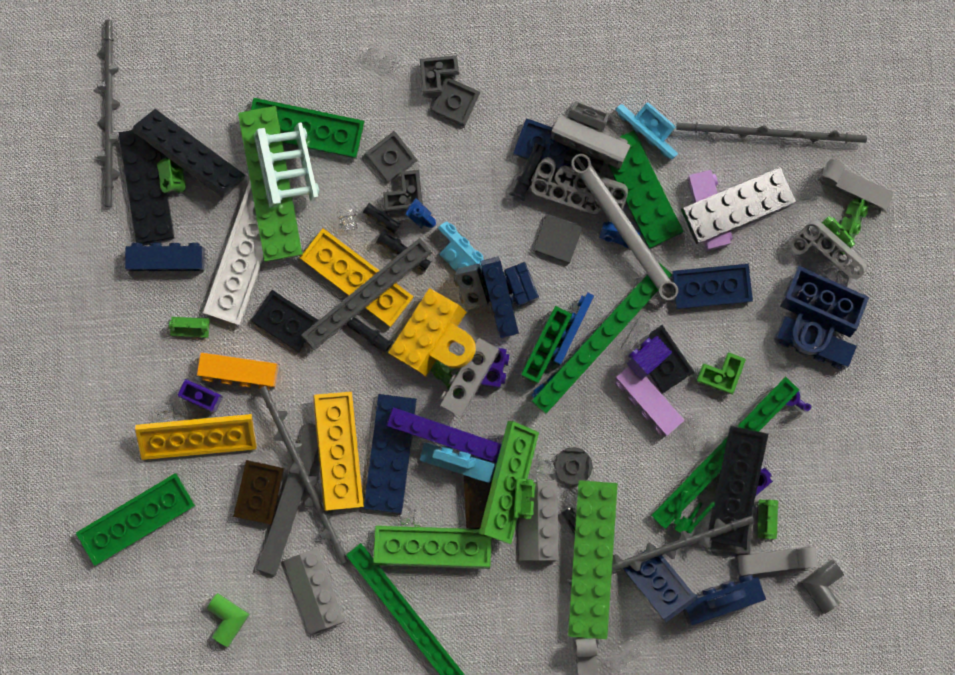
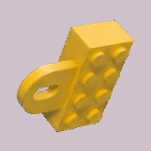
(431, 333)

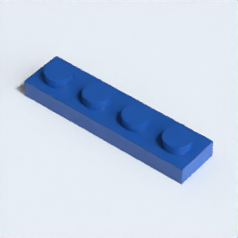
(575, 320)

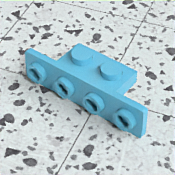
(652, 125)
(459, 251)
(457, 462)

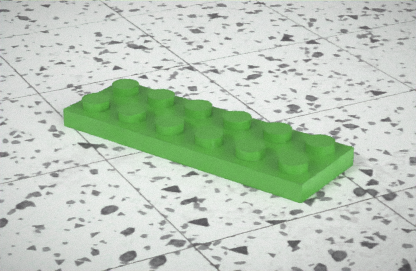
(512, 464)
(431, 547)

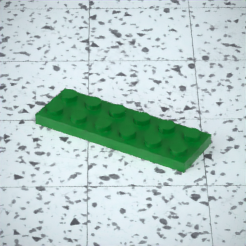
(324, 130)
(645, 195)
(135, 519)

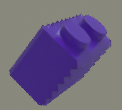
(649, 357)
(200, 396)

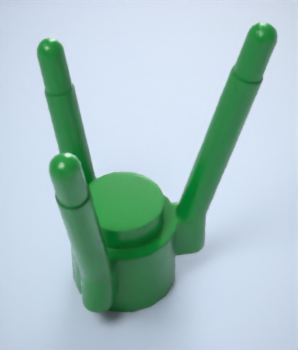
(686, 523)

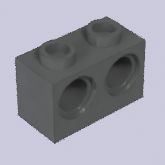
(475, 286)

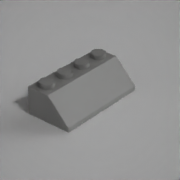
(590, 141)
(540, 534)
(314, 590)

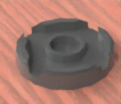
(573, 465)

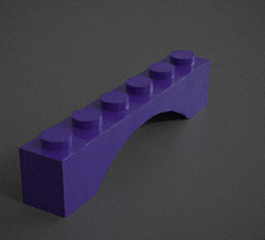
(443, 434)

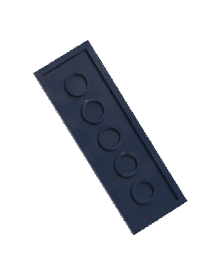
(388, 458)

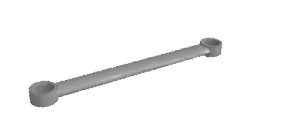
(624, 227)

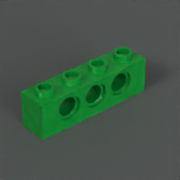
(546, 345)

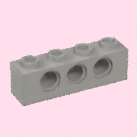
(459, 406)

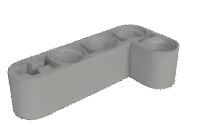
(610, 184)
(854, 186)
(566, 198)
(830, 252)
(777, 560)
(586, 656)

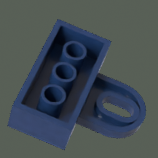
(823, 307)
(725, 599)

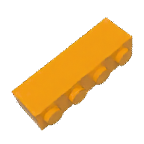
(237, 370)

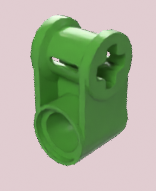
(171, 175)

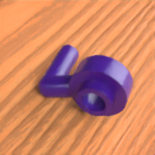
(799, 403)

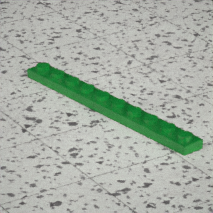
(596, 344)
(712, 464)
(403, 612)

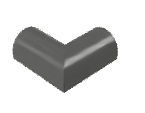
(433, 69)
(410, 190)
(818, 586)

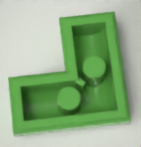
(723, 379)
(232, 619)

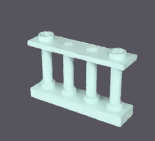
(270, 176)

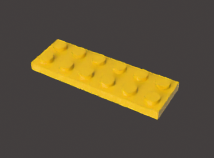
(350, 271)
(196, 437)
(338, 451)

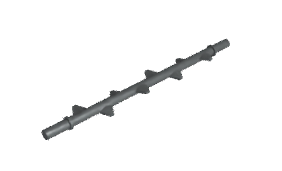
(107, 121)
(764, 131)
(308, 481)
(685, 540)

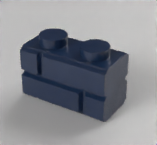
(521, 284)

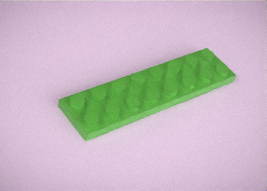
(276, 224)
(593, 559)

